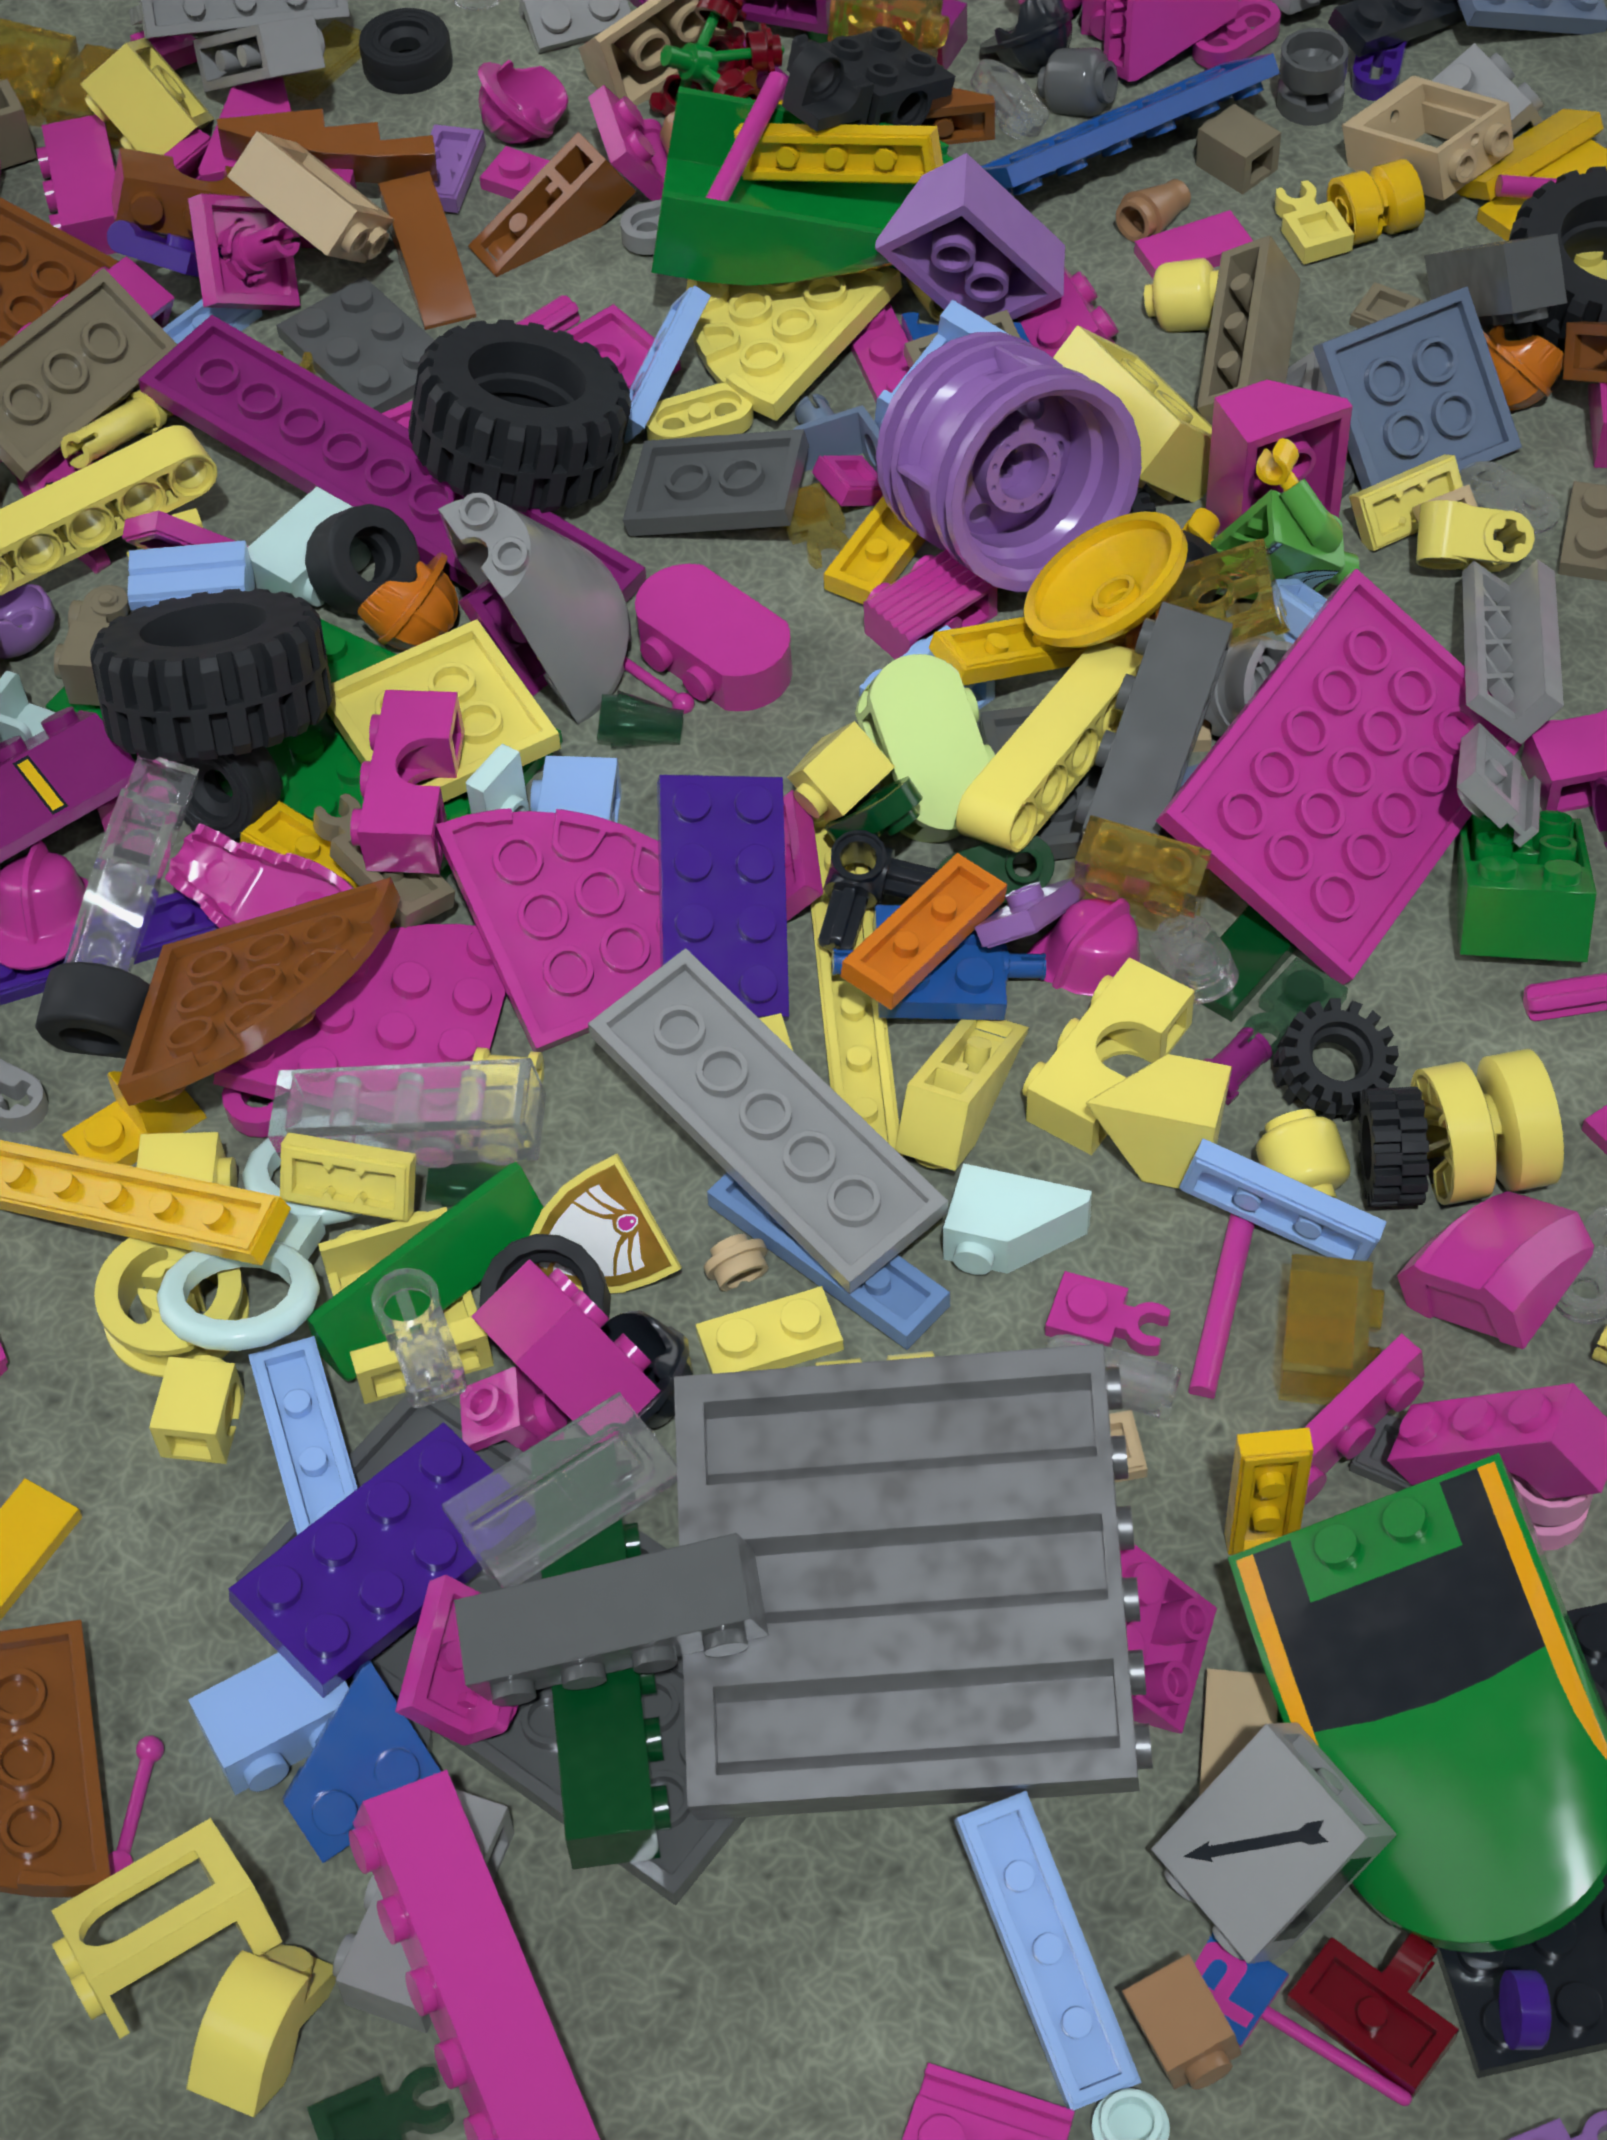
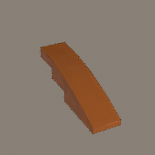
(335, 146)

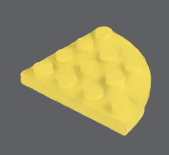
(783, 335)

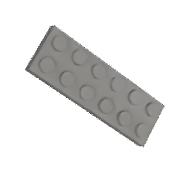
(768, 1120)

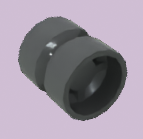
(1312, 76)

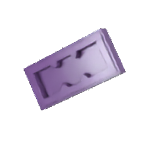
(456, 161)
(1029, 911)

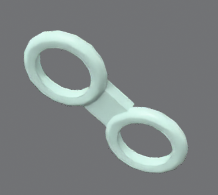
(287, 1258)

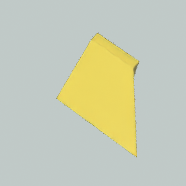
(1164, 1115)

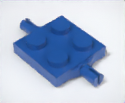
(965, 984)

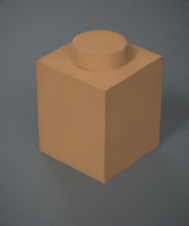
(1183, 2024)

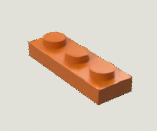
(923, 931)

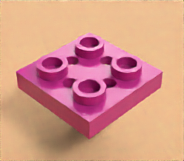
(252, 250)

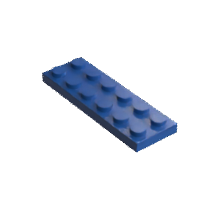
(1146, 116)

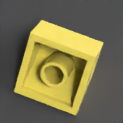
(144, 99)

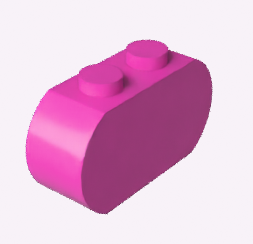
(713, 638)

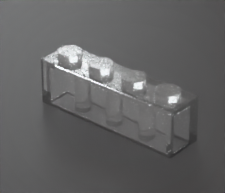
(429, 1109)

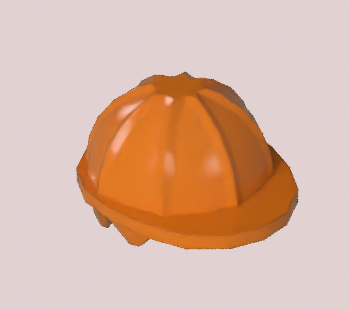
(1524, 367)
(413, 611)

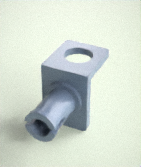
(836, 434)

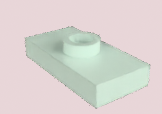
(498, 783)

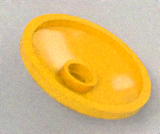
(1106, 580)

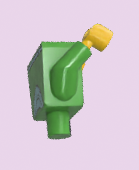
(1296, 526)

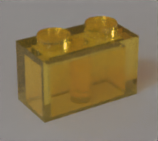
(1327, 1327)

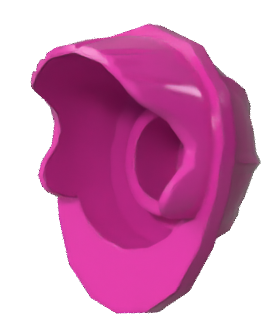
(520, 102)

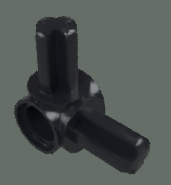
(856, 892)

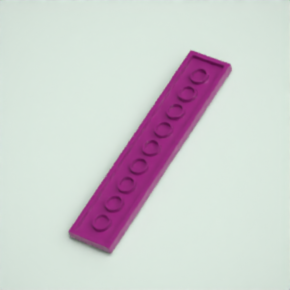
(323, 439)

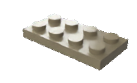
(72, 369)

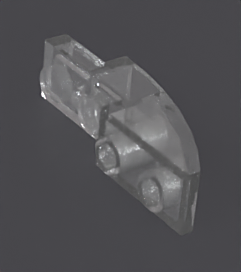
(132, 863)

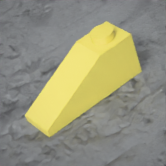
(956, 1092)

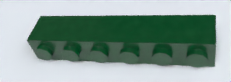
(608, 1742)

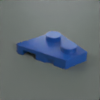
(355, 1758)

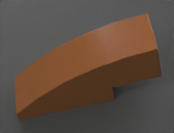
(426, 250)

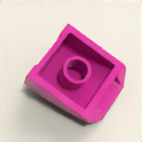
(1499, 1267)

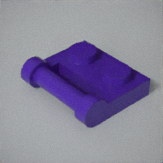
(158, 249)

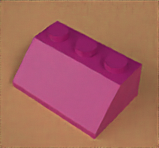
(1255, 420)

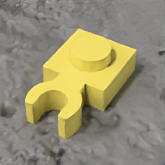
(1311, 228)

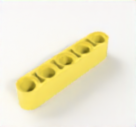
(96, 500)
(1047, 751)

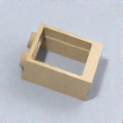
(1473, 123)
(311, 198)

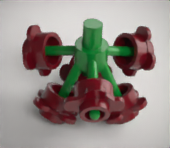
(719, 61)

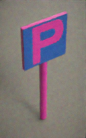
(1245, 1997)

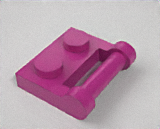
(630, 141)

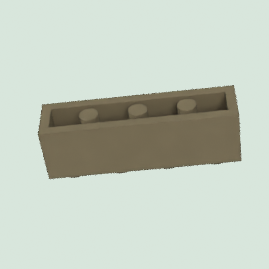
(1249, 321)

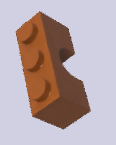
(157, 194)

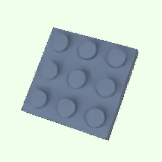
(1419, 389)

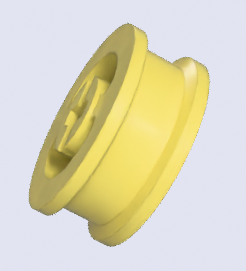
(150, 1344)

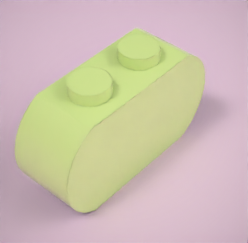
(928, 732)

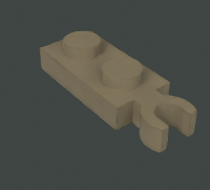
(420, 893)

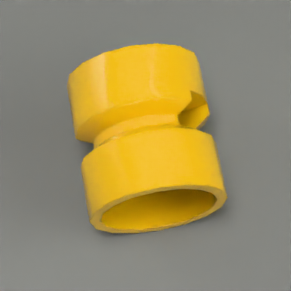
(1382, 200)

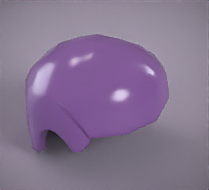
(26, 607)

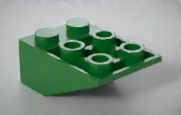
(1527, 897)

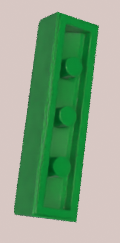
(449, 1249)

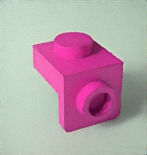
(508, 1409)

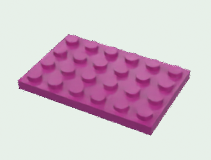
(1337, 779)

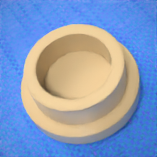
(736, 1261)

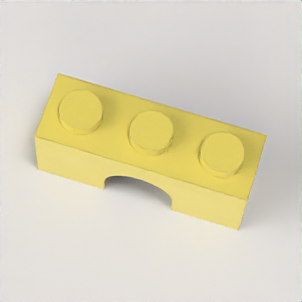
(1128, 1014)

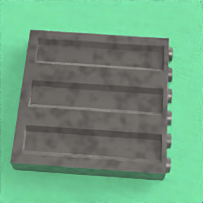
(925, 1579)

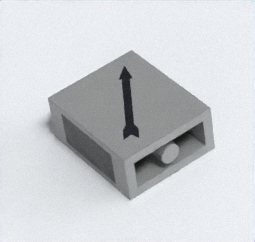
(1272, 1843)

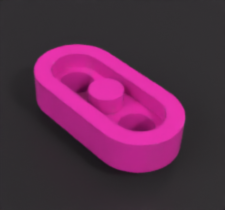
(1236, 38)

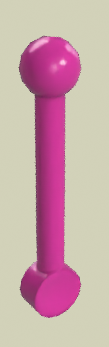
(679, 700)
(149, 1751)

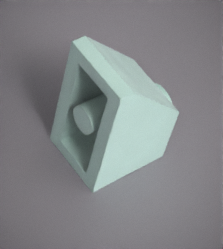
(1010, 1220)

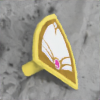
(612, 1224)

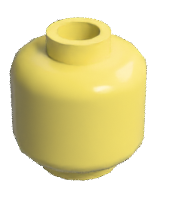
(1182, 295)
(1305, 1150)

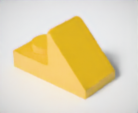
(116, 1129)

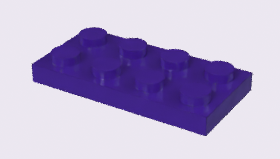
(726, 882)
(364, 1564)

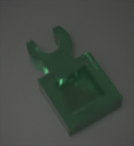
(1288, 995)
(370, 2115)

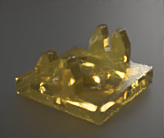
(1211, 572)

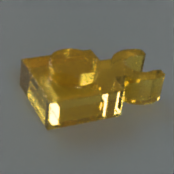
(818, 522)

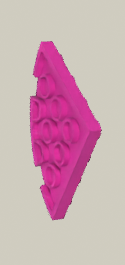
(560, 909)
(414, 1001)

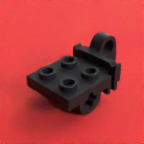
(863, 80)

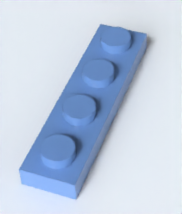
(893, 1299)

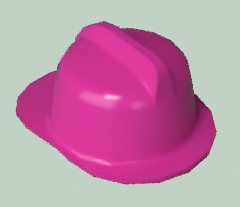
(38, 908)
(1089, 944)

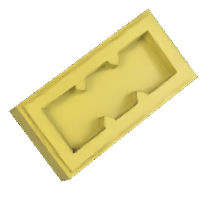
(1385, 509)
(347, 1177)

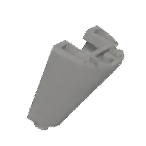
(555, 593)

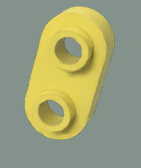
(700, 414)

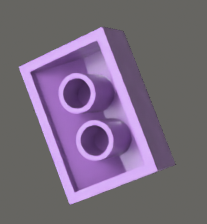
(973, 243)

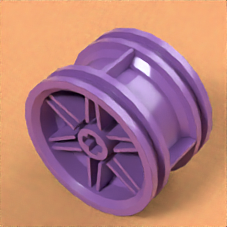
(1005, 455)

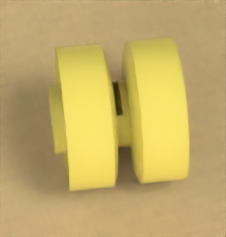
(1491, 1126)

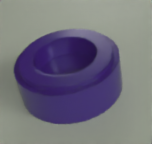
(1524, 2009)

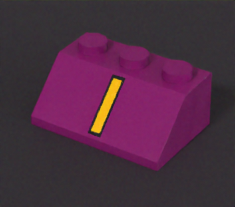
(57, 777)

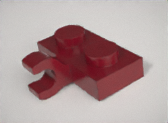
(1376, 2011)

